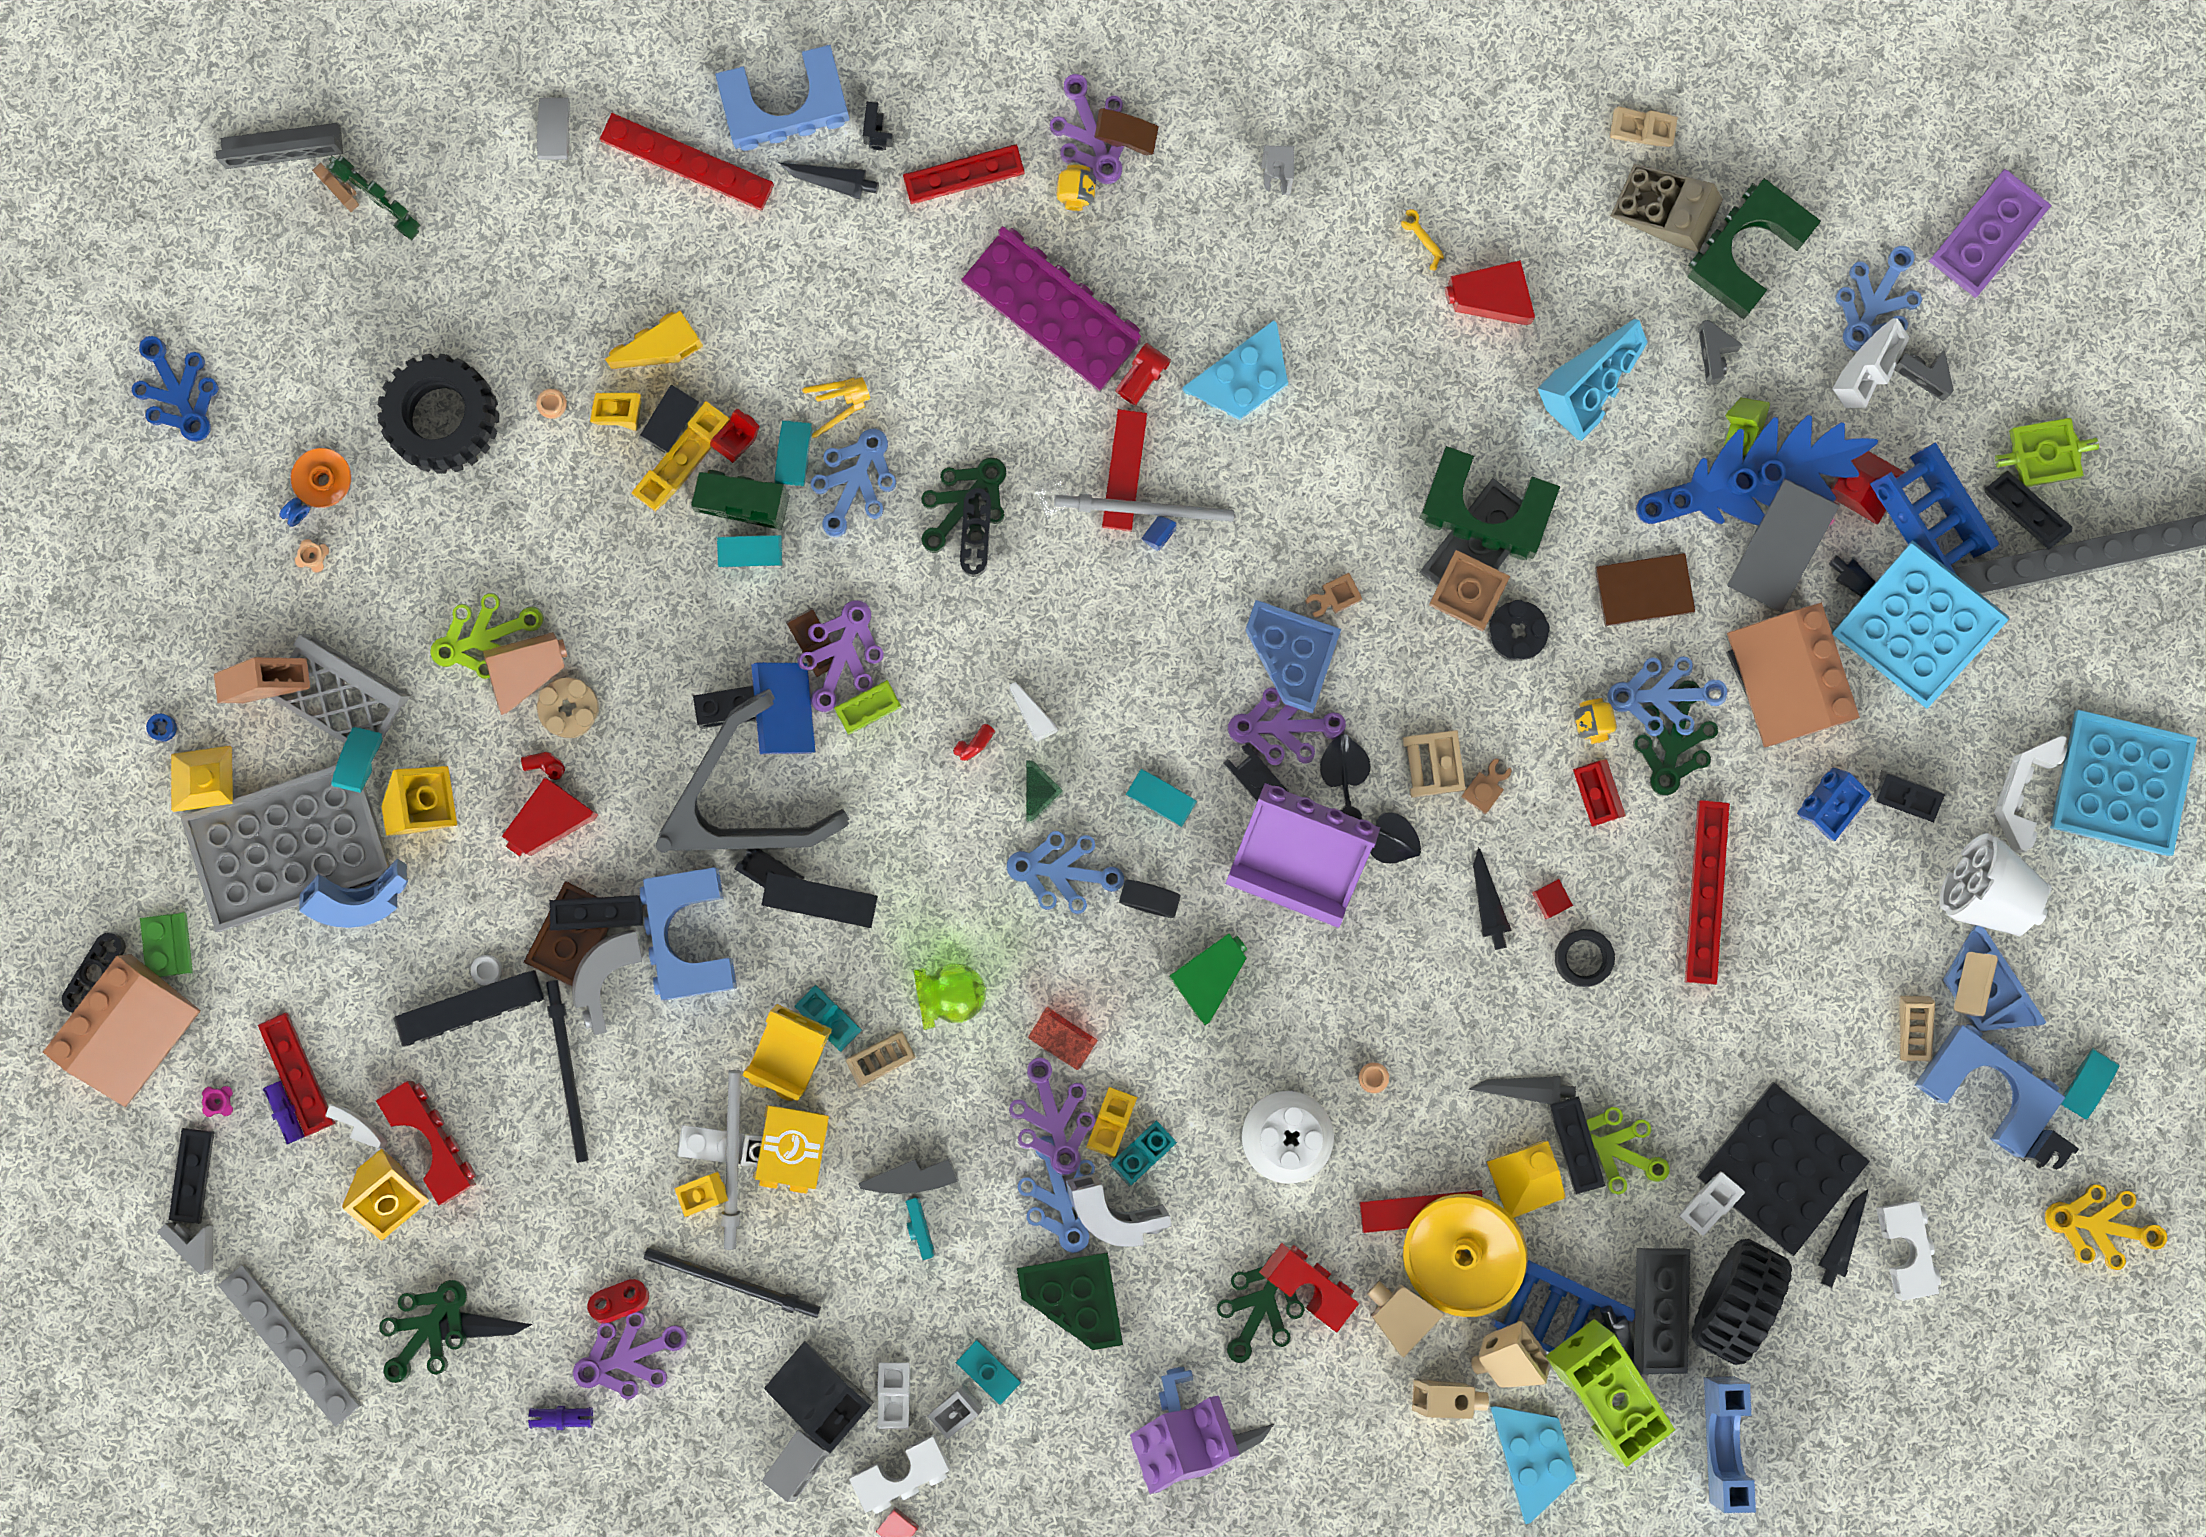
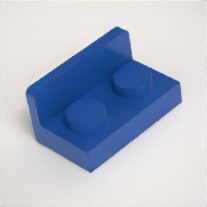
(1834, 802)

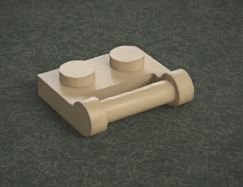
(1444, 763)

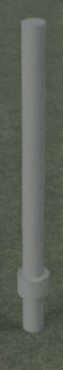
(1086, 503)
(731, 1217)

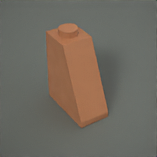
(523, 667)
(261, 679)

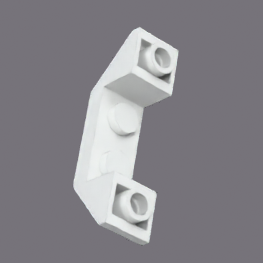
(2019, 830)

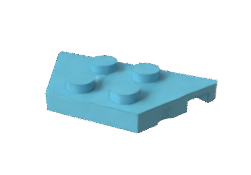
(1243, 376)
(1535, 1458)

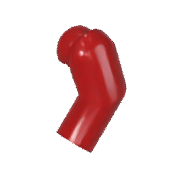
(977, 744)
(546, 762)

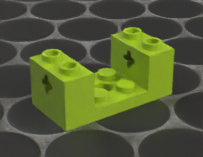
(1597, 1370)

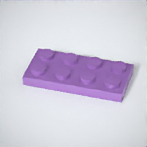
(1990, 233)

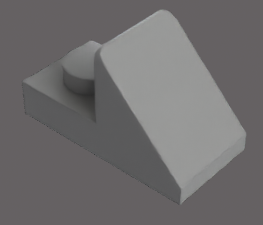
(195, 1251)

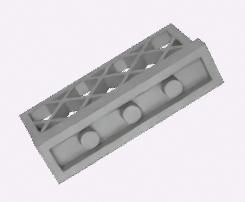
(352, 673)

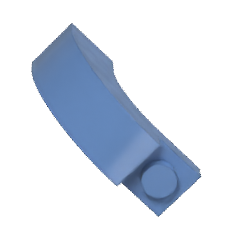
(354, 907)

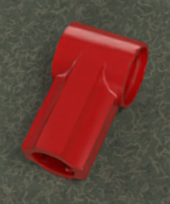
(1145, 370)

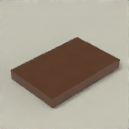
(1645, 589)
(562, 951)

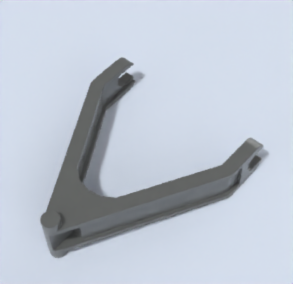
(690, 831)

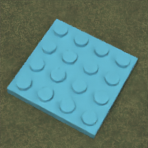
(1920, 624)
(2123, 783)

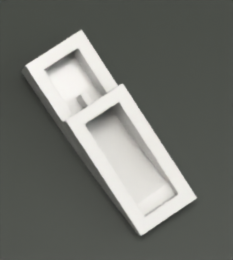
(1871, 365)

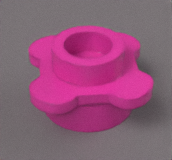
(209, 1105)

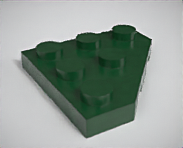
(1075, 1297)

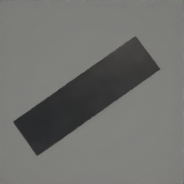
(819, 900)

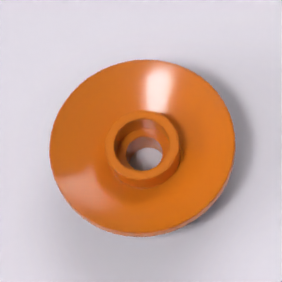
(311, 467)

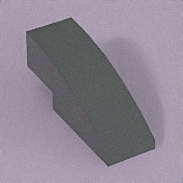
(911, 1179)

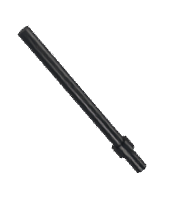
(557, 1012)
(789, 1302)

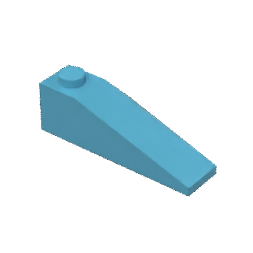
(1583, 384)

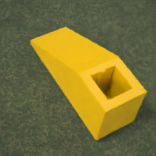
(662, 344)

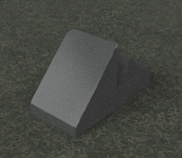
(1713, 343)
(1933, 379)

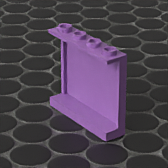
(1302, 855)

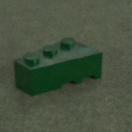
(741, 499)

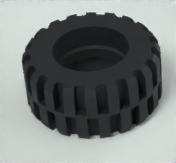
(413, 384)
(1742, 1301)

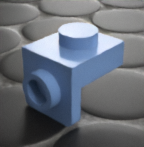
(1169, 1397)

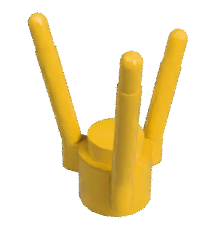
(853, 391)

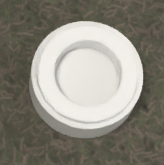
(486, 970)

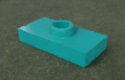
(918, 1228)
(988, 1372)

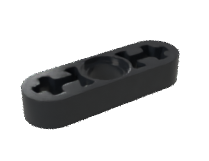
(966, 554)
(80, 975)

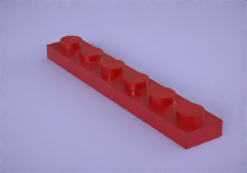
(686, 161)
(1707, 892)

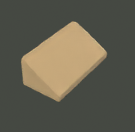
(1975, 983)

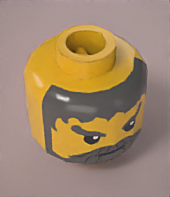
(1076, 187)
(1595, 720)

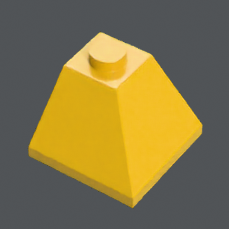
(201, 778)
(418, 801)
(1527, 1178)
(382, 1195)

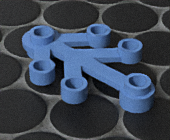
(1875, 302)
(856, 477)
(1662, 695)
(1059, 871)
(1060, 1202)

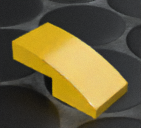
(1111, 1122)

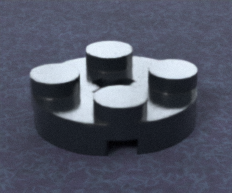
(1518, 613)

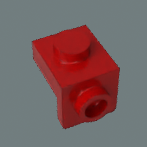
(735, 436)

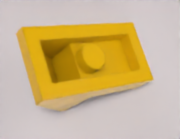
(616, 409)
(701, 1194)

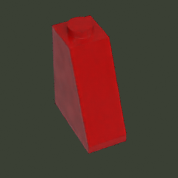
(1493, 293)
(546, 819)

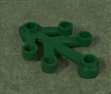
(343, 170)
(958, 496)
(1673, 746)
(1263, 1302)
(428, 1328)

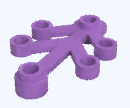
(1087, 136)
(842, 651)
(1281, 728)
(1053, 1122)
(625, 1358)

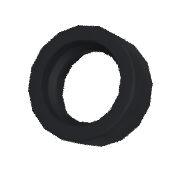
(1149, 898)
(1601, 941)

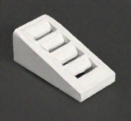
(1036, 720)

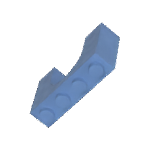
(822, 107)
(664, 899)
(2032, 1099)
(1725, 1403)

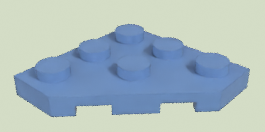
(1293, 652)

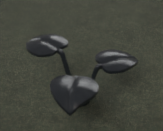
(1349, 764)

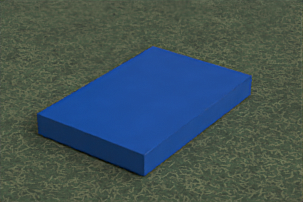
(788, 722)

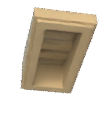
(1905, 1004)
(856, 1070)

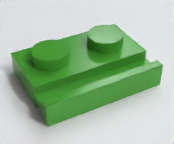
(166, 944)

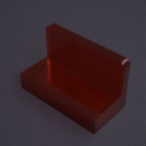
(1062, 1038)

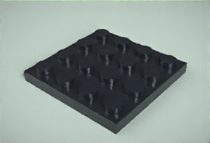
(1786, 1166)

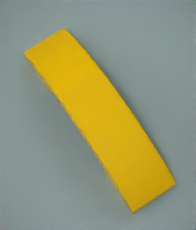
(682, 459)

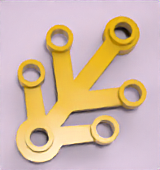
(2099, 1225)

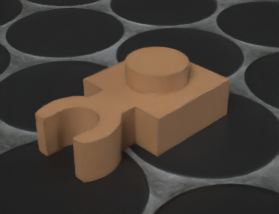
(342, 191)
(1338, 594)
(1484, 790)

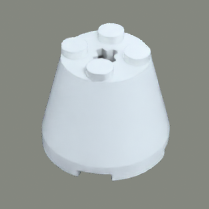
(1994, 888)
(1265, 1131)

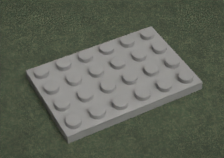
(276, 841)

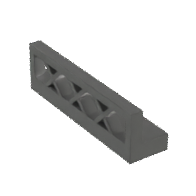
(280, 146)

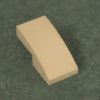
(1644, 128)

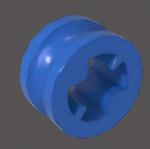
(294, 512)
(171, 727)

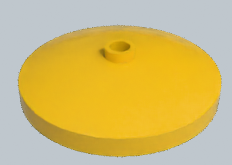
(1462, 1281)

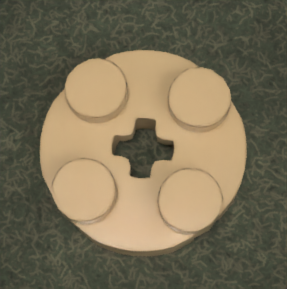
(558, 722)

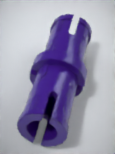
(283, 1112)
(560, 1418)

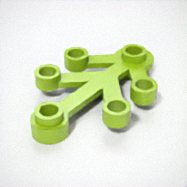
(480, 636)
(1607, 1147)

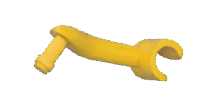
(1424, 238)

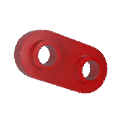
(617, 1302)

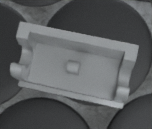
(1278, 164)
(795, 1466)

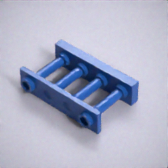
(1951, 496)
(1559, 1287)

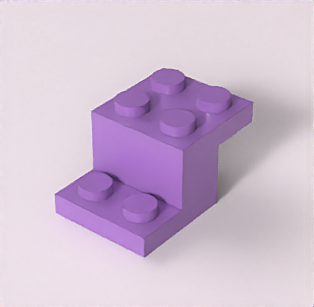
(1184, 1444)

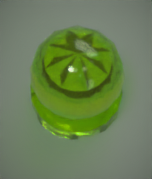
(951, 994)

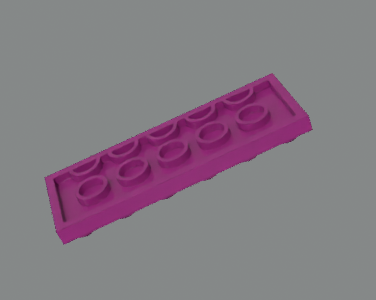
(1052, 308)

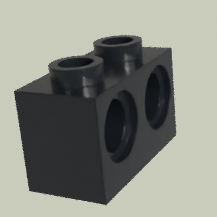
(715, 707)

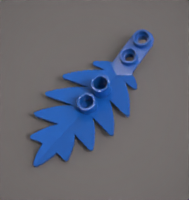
(1736, 484)

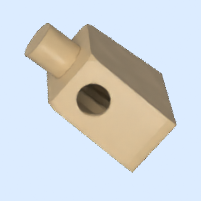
(1402, 1316)
(1512, 1357)
(1438, 1400)

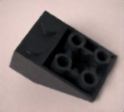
(818, 1397)

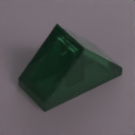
(1040, 791)

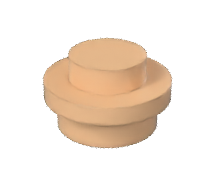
(551, 403)
(1373, 1077)

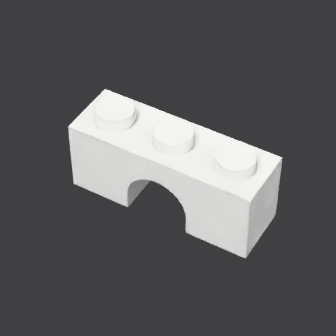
(1918, 1275)
(877, 1489)

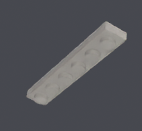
(289, 1345)

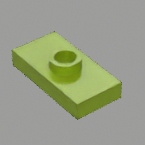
(867, 707)

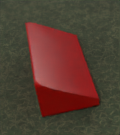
(1599, 792)

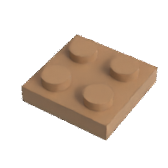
(1469, 590)

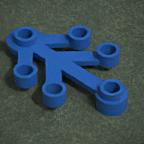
(178, 393)

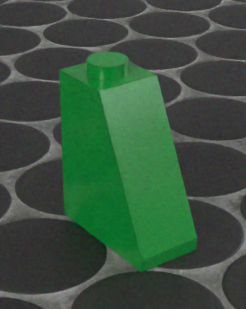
(1210, 975)

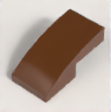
(1126, 130)
(799, 628)

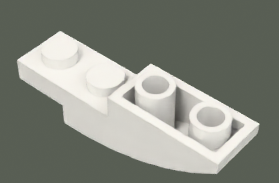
(712, 1144)

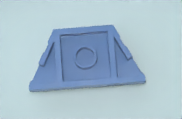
(2008, 1000)

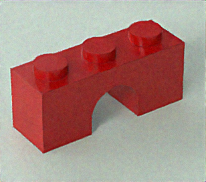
(1330, 1301)

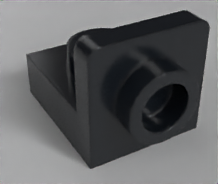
(872, 123)

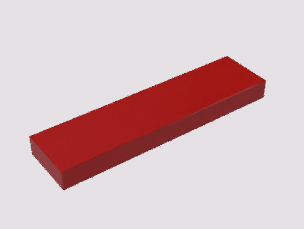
(963, 174)
(1125, 466)
(296, 1074)
(1397, 1212)

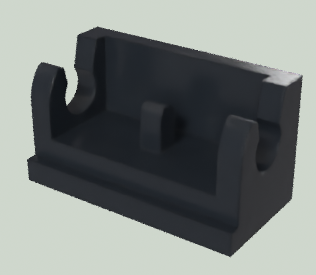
(668, 419)
(1908, 796)
(758, 864)
(2048, 1145)

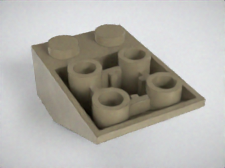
(1668, 206)

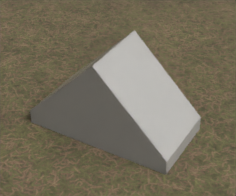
(955, 1411)

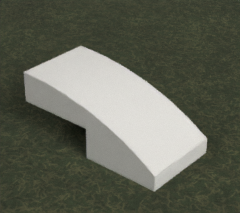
(362, 1131)
(1711, 1203)
(893, 1395)

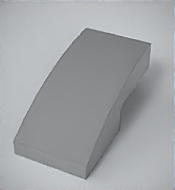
(552, 129)

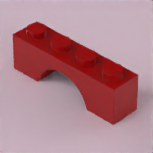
(447, 1174)

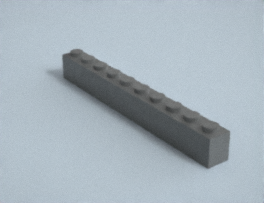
(2086, 556)

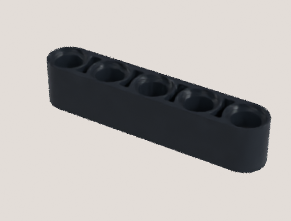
(468, 1007)

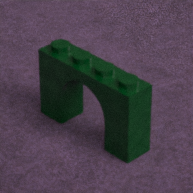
(1766, 209)
(1447, 509)

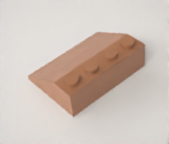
(1793, 675)
(122, 1030)

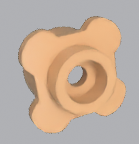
(304, 551)

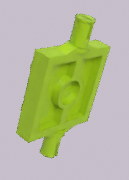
(2046, 452)

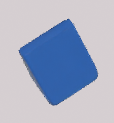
(1159, 532)

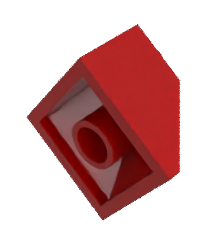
(1857, 492)

